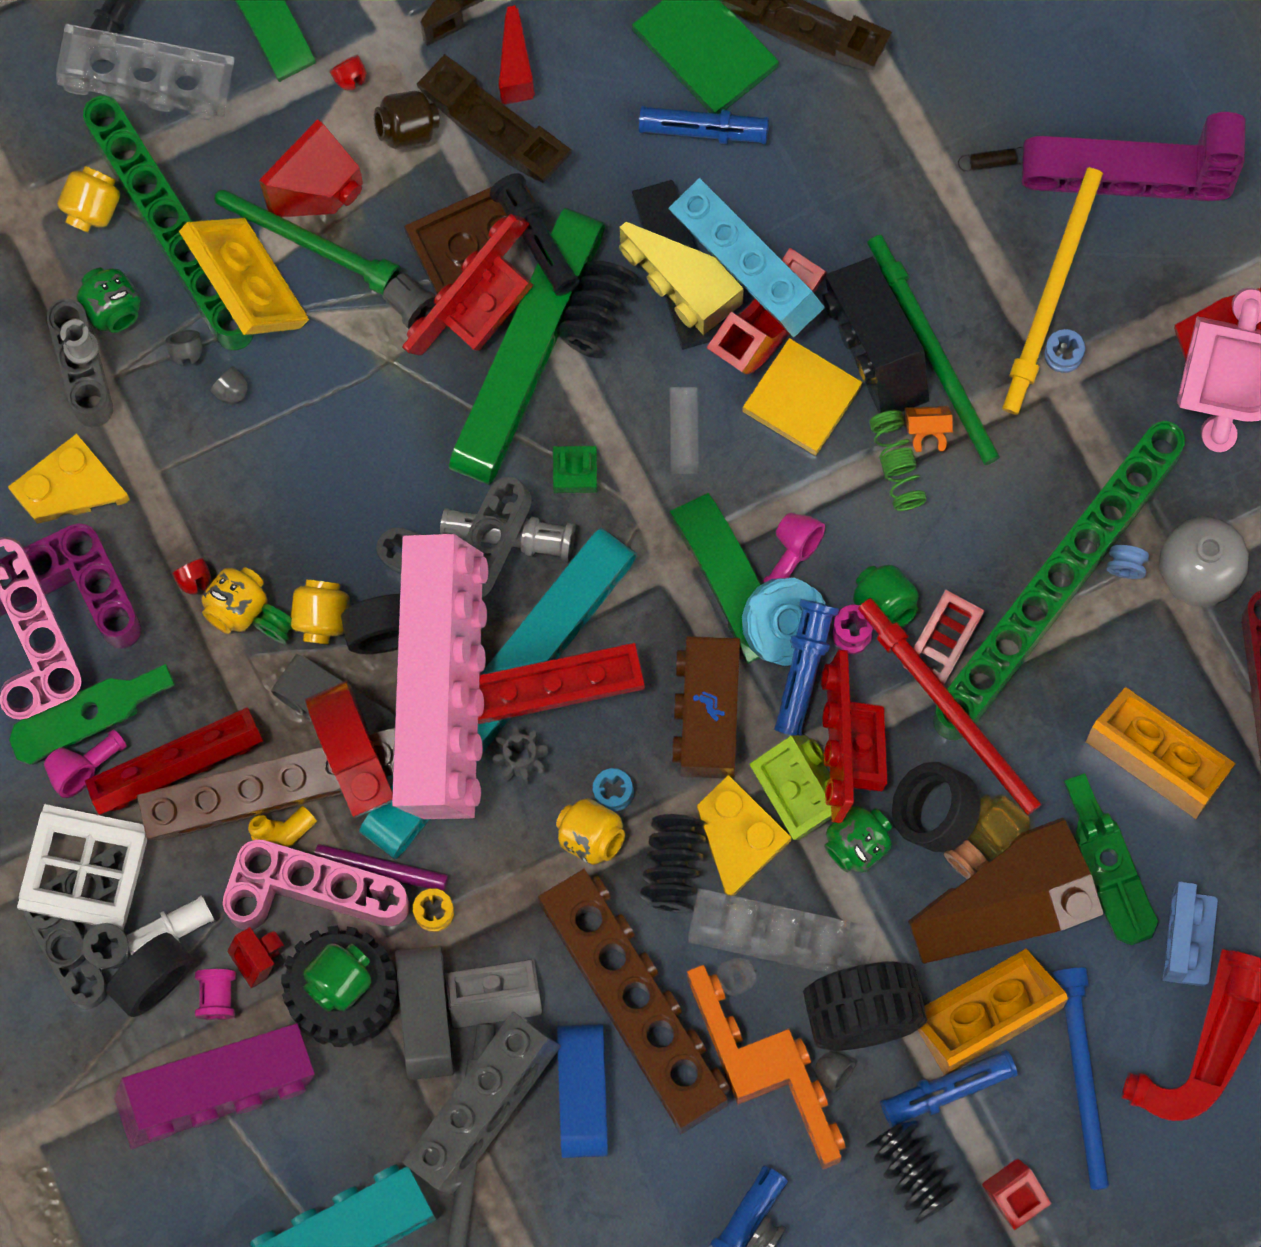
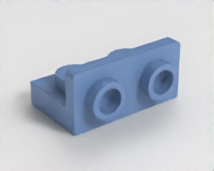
(1190, 936)

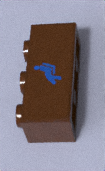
(707, 707)

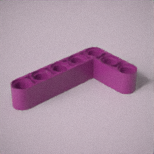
(1143, 168)
(84, 572)

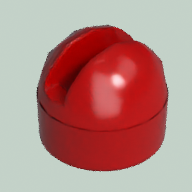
(349, 72)
(192, 574)

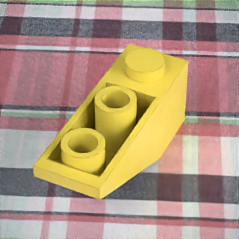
(689, 277)

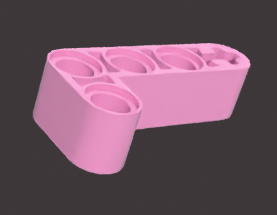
(42, 661)
(317, 892)

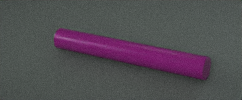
(396, 871)

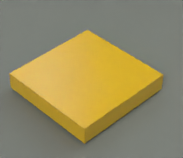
(802, 397)

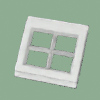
(92, 828)

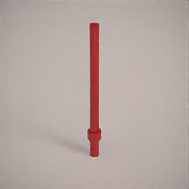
(894, 640)

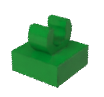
(575, 469)

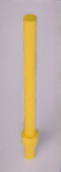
(1025, 369)

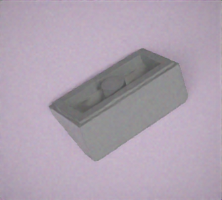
(493, 993)

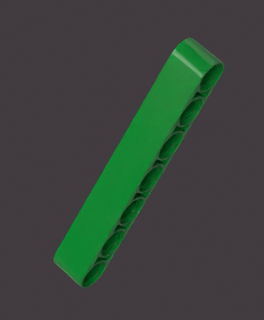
(154, 208)
(522, 355)

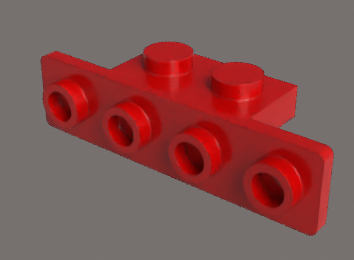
(479, 296)
(855, 740)

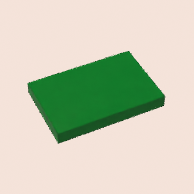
(706, 50)

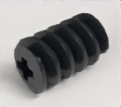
(593, 305)
(671, 862)
(914, 1169)

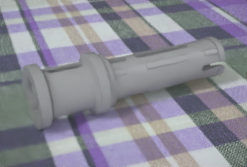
(532, 537)

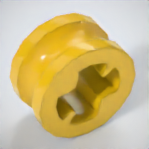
(420, 913)

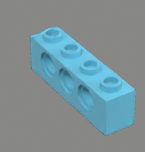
(746, 257)

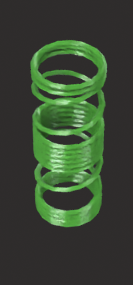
(898, 460)

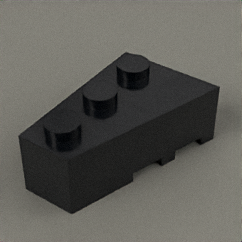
(877, 335)

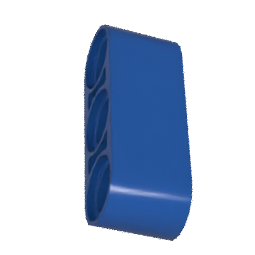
(582, 1091)

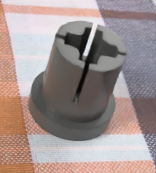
(408, 299)
(94, 942)

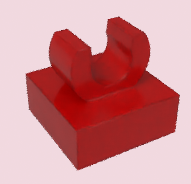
(255, 955)

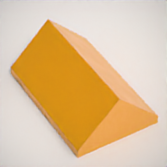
(1159, 752)
(990, 1010)

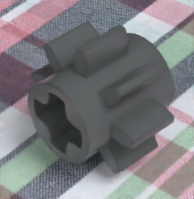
(522, 767)

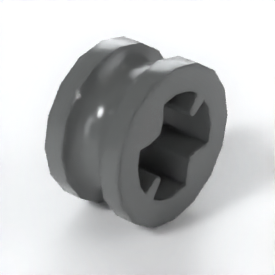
(766, 1234)

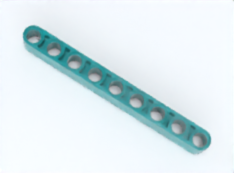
(538, 639)

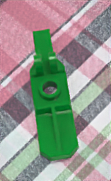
(67, 723)
(1116, 885)

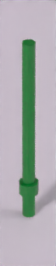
(897, 280)

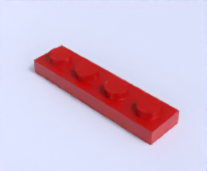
(560, 682)
(173, 761)

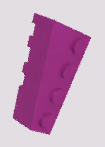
(213, 1085)

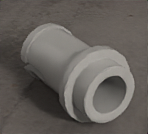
(79, 344)

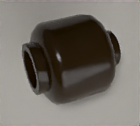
(406, 120)

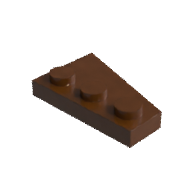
(452, 234)

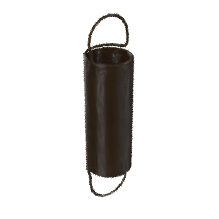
(992, 159)

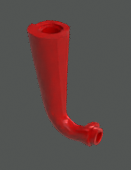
(1225, 1037)

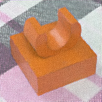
(928, 421)

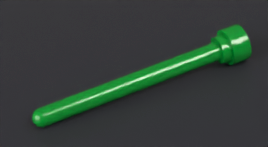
(375, 272)

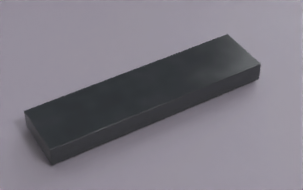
(654, 215)

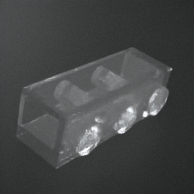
(684, 430)

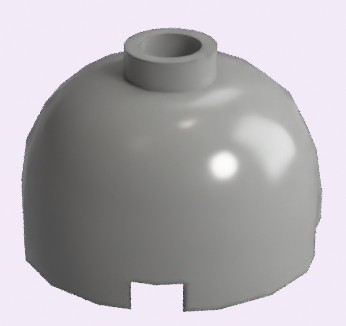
(1204, 561)

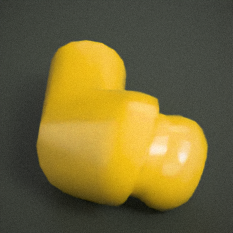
(282, 832)

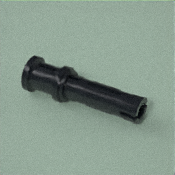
(558, 274)

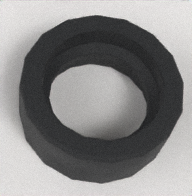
(373, 625)
(961, 815)
(149, 974)

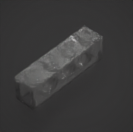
(85, 46)
(779, 933)

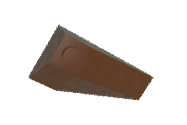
(1019, 895)

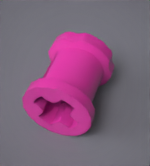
(842, 635)
(215, 994)

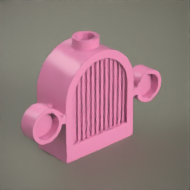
(1225, 371)

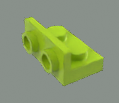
(795, 783)

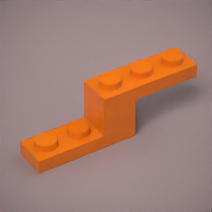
(766, 1066)

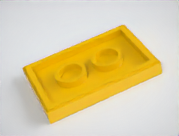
(244, 275)

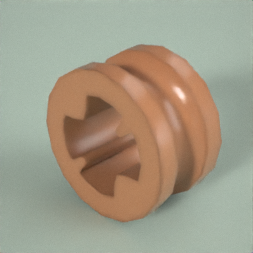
(965, 859)

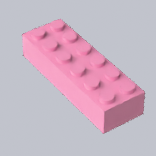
(439, 677)

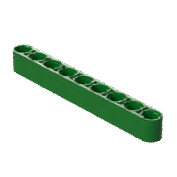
(1069, 561)

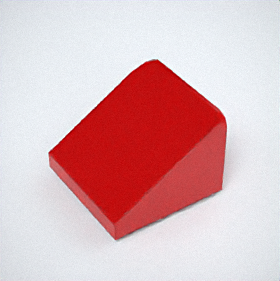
(1016, 1193)

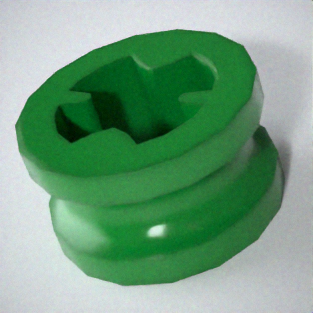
(274, 623)

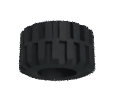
(864, 1005)
(359, 1020)

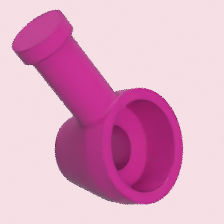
(801, 538)
(70, 770)

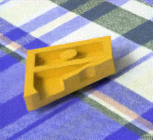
(67, 483)
(739, 834)

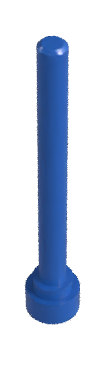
(1074, 982)

